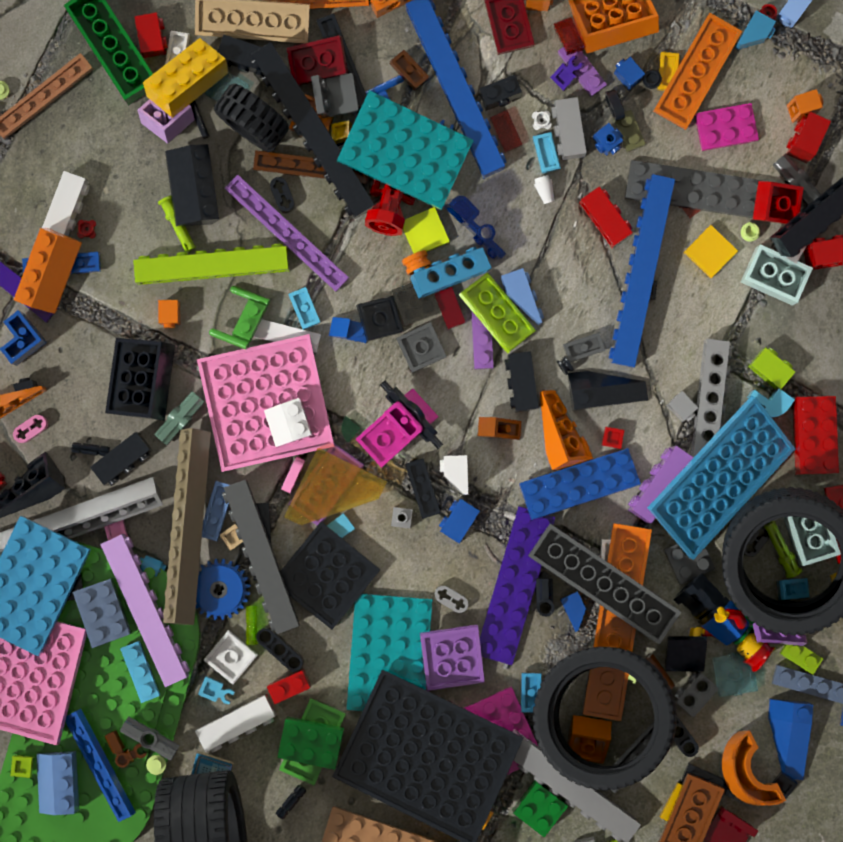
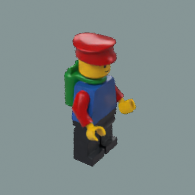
(722, 621)

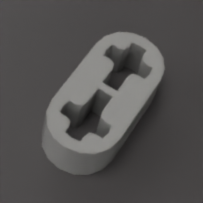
(448, 603)

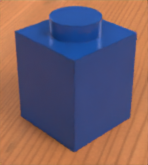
(628, 73)

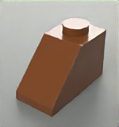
(499, 428)

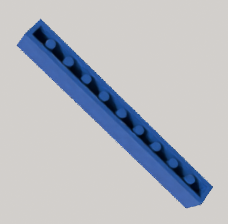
(455, 87)
(642, 270)

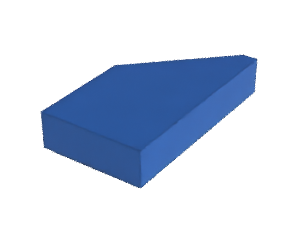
(574, 608)

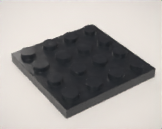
(327, 575)

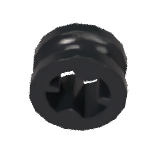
(565, 365)

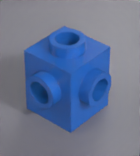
(608, 133)

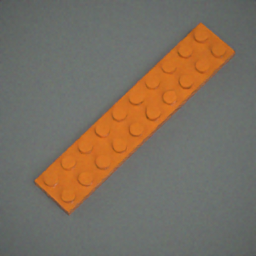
(608, 685)

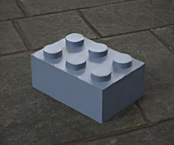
(102, 613)

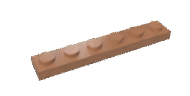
(44, 95)

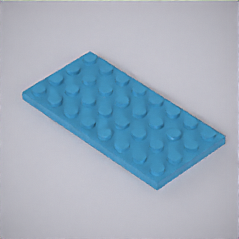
(721, 477)

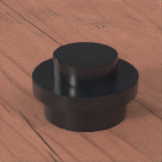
(652, 79)

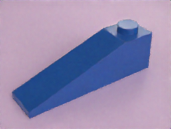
(791, 733)

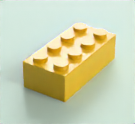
(185, 77)

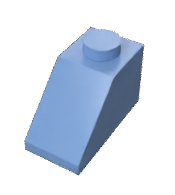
(792, 11)

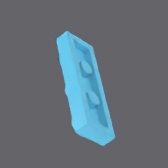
(140, 671)

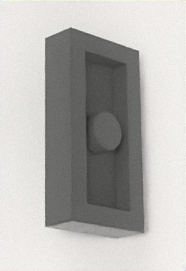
(584, 347)

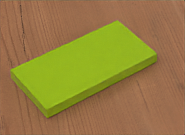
(497, 312)

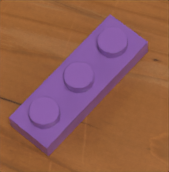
(587, 76)
(481, 345)
(765, 636)

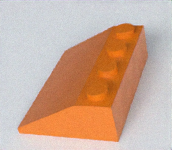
(613, 21)

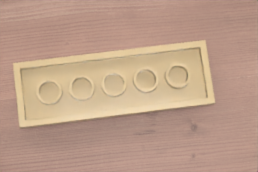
(253, 20)

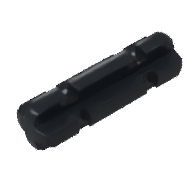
(89, 449)
(290, 802)

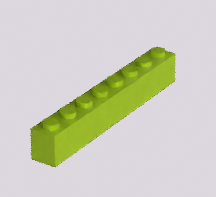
(211, 265)

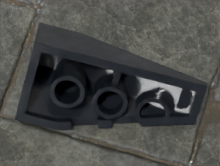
(601, 390)
(35, 486)

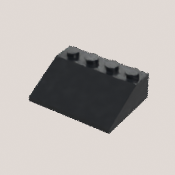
(140, 378)

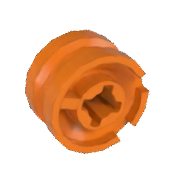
(416, 261)

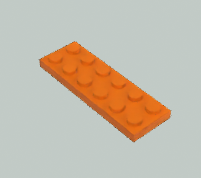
(697, 71)

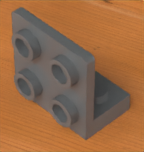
(335, 95)

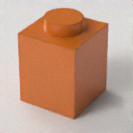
(169, 313)

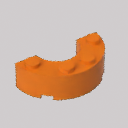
(739, 775)

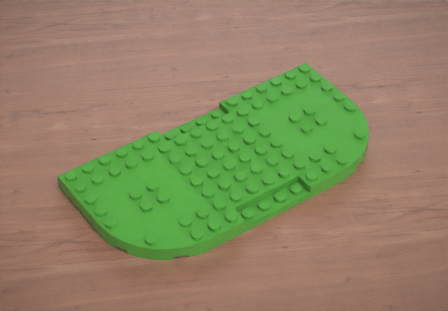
(107, 699)

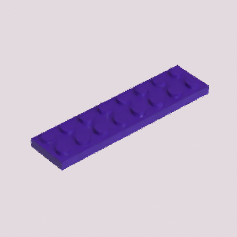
(513, 589)

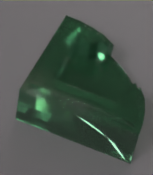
(349, 429)

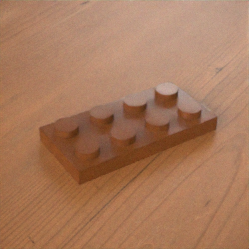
(692, 811)

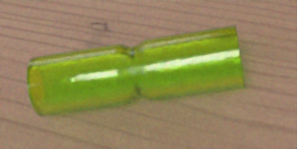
(251, 628)

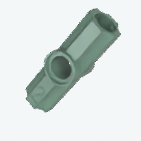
(179, 418)

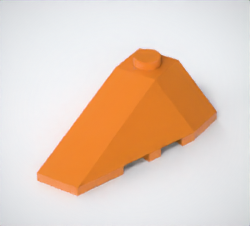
(562, 441)

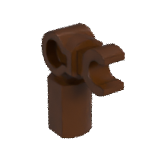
(123, 757)

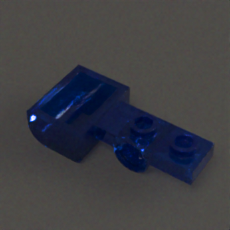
(465, 213)

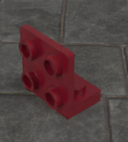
(729, 828)

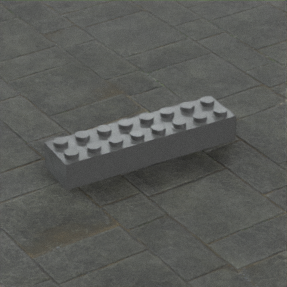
(604, 583)

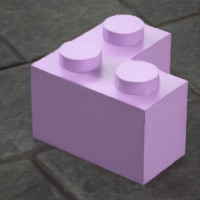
(161, 123)

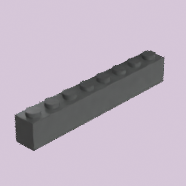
(261, 555)

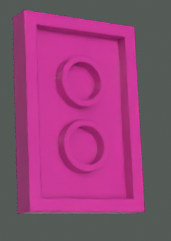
(726, 127)

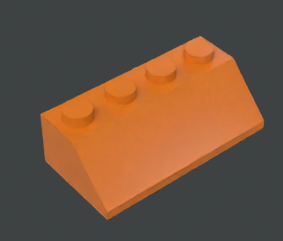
(47, 270)

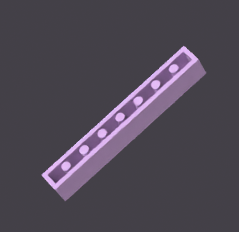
(145, 609)

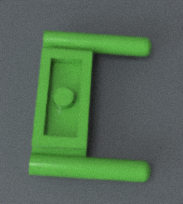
(248, 321)

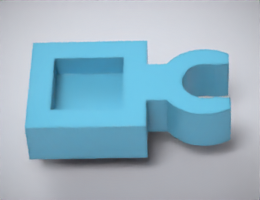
(213, 689)

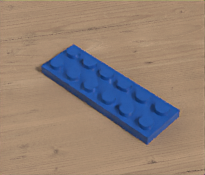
(579, 484)

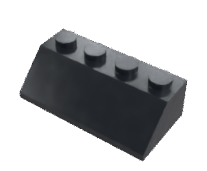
(192, 185)

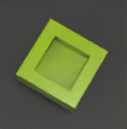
(22, 766)

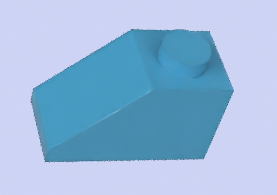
(757, 31)

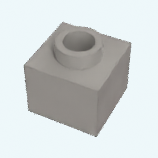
(408, 514)

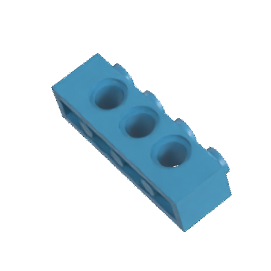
(425, 287)

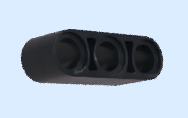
(289, 650)
(684, 738)

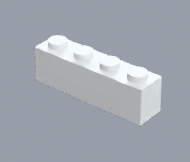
(66, 203)
(235, 723)

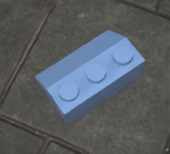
(58, 783)

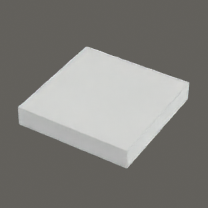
(230, 657)

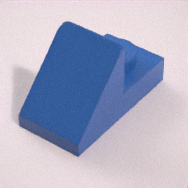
(347, 329)

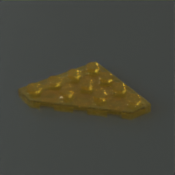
(331, 488)

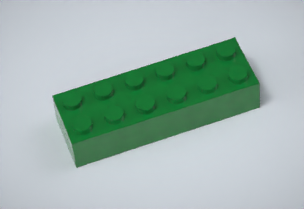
(111, 46)

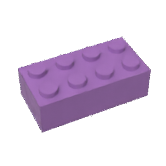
(662, 474)

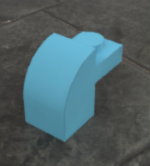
(776, 404)

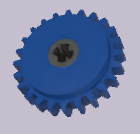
(233, 592)

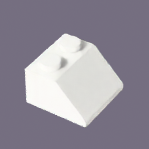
(288, 422)
(456, 471)

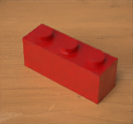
(606, 217)

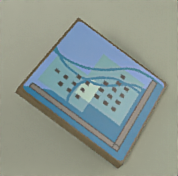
(208, 763)

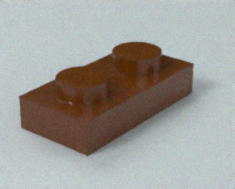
(409, 70)

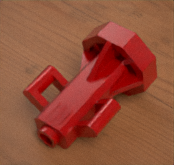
(386, 214)

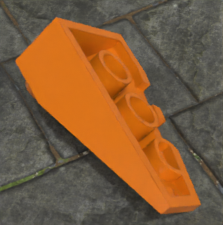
(14, 400)

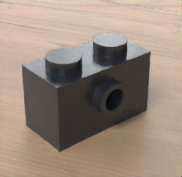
(500, 93)

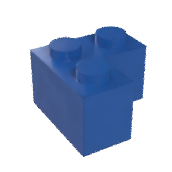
(25, 339)

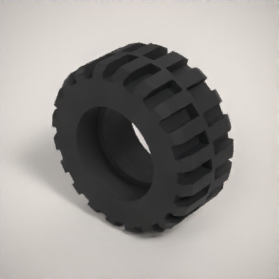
(251, 117)

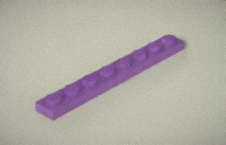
(286, 233)

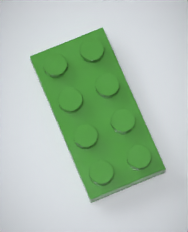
(320, 713)

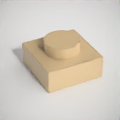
(230, 537)

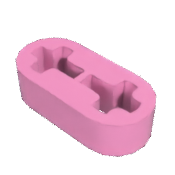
(32, 432)
(293, 475)

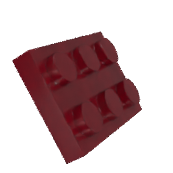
(509, 25)
(319, 58)

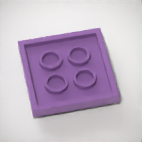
(452, 657)

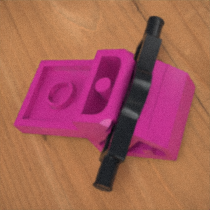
(399, 425)

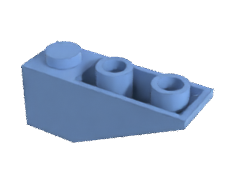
(518, 290)

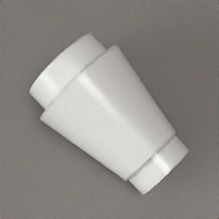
(545, 188)

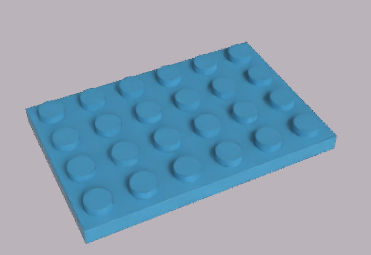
(35, 583)

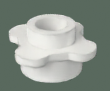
(546, 120)

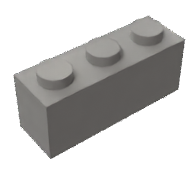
(569, 128)

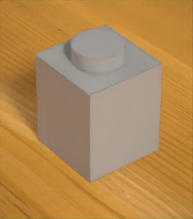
(682, 407)

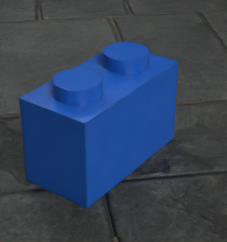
(459, 520)

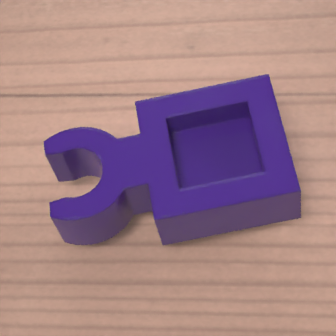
(565, 74)

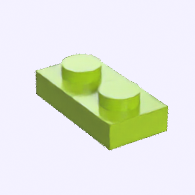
(802, 657)

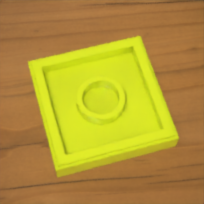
(425, 231)

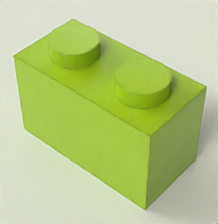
(772, 368)

